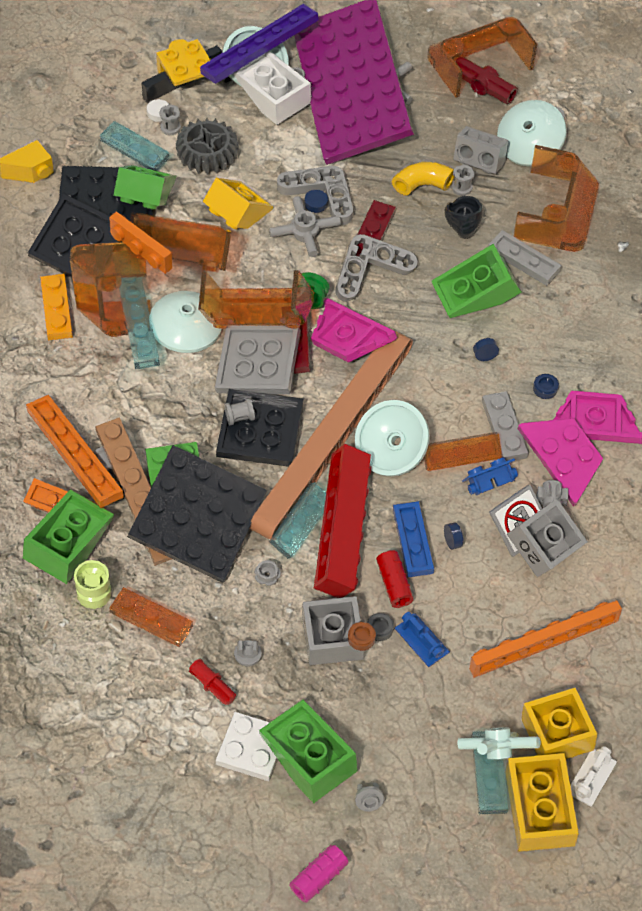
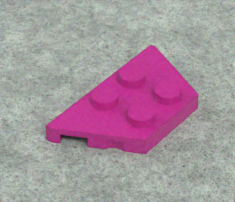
(348, 332)
(601, 416)
(564, 453)

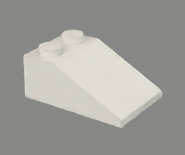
(274, 87)

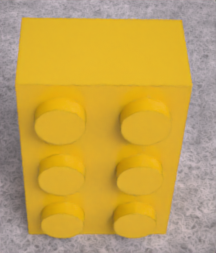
(541, 802)

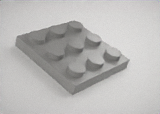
(257, 359)

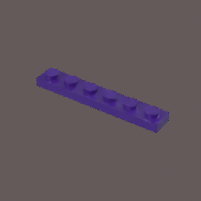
(259, 43)

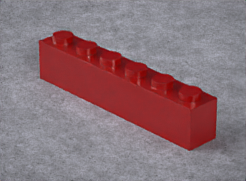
(343, 522)

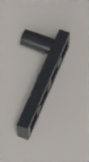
(161, 83)

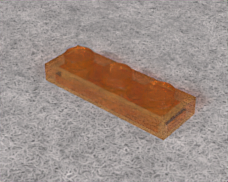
(463, 451)
(151, 617)

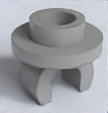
(247, 653)
(369, 797)

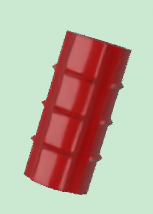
(394, 579)

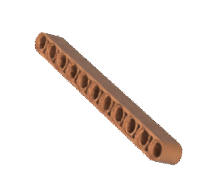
(330, 434)

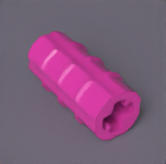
(318, 873)

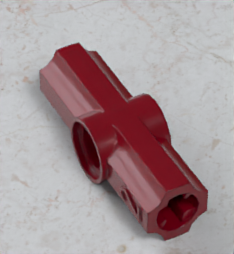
(486, 80)

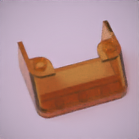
(445, 52)
(560, 225)
(188, 240)
(100, 269)
(256, 305)

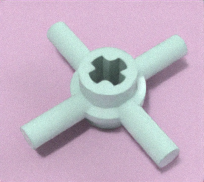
(498, 743)

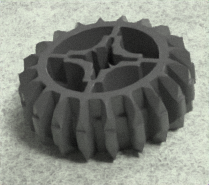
(207, 146)

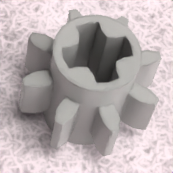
(550, 491)

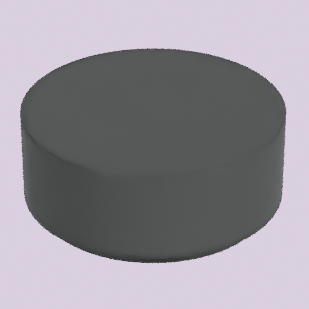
(383, 626)

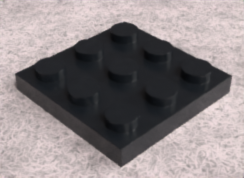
(66, 227)
(267, 438)

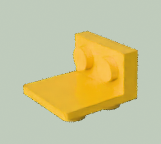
(182, 62)

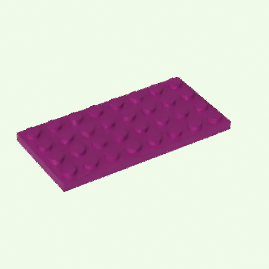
(352, 82)

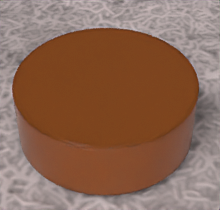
(361, 636)

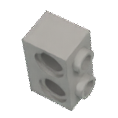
(481, 145)

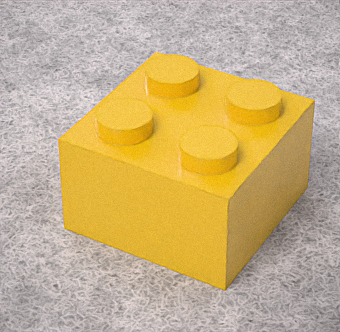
(560, 724)

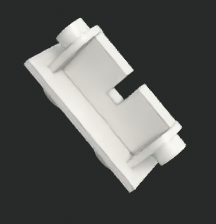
(592, 776)

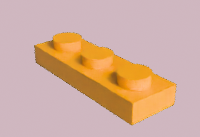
(56, 307)

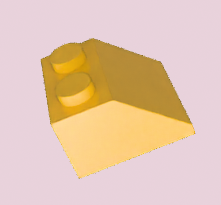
(236, 203)

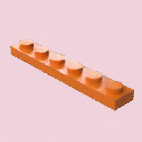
(74, 451)
(537, 641)

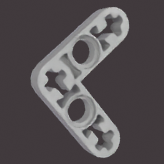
(328, 185)
(369, 255)

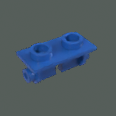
(500, 472)
(421, 639)

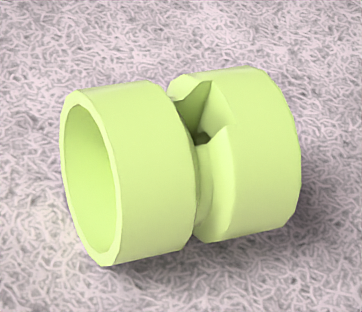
(92, 584)

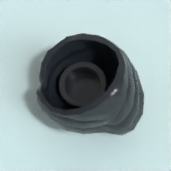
(464, 215)

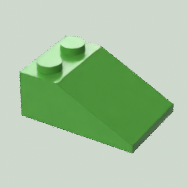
(476, 283)
(66, 536)
(309, 750)

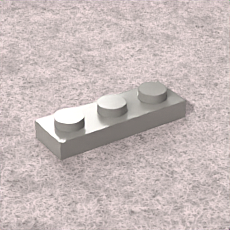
(526, 258)
(503, 420)

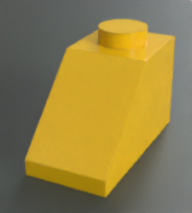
(27, 164)

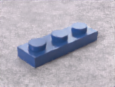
(413, 539)

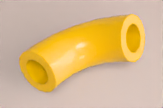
(423, 174)

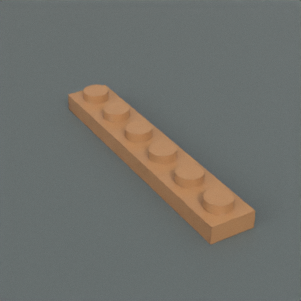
(127, 470)

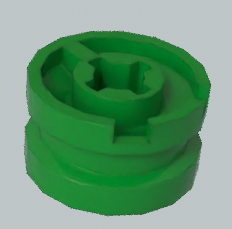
(319, 286)

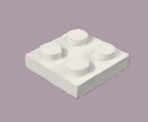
(246, 749)

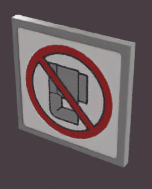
(514, 512)

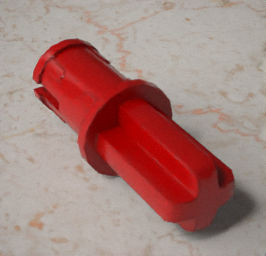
(212, 682)

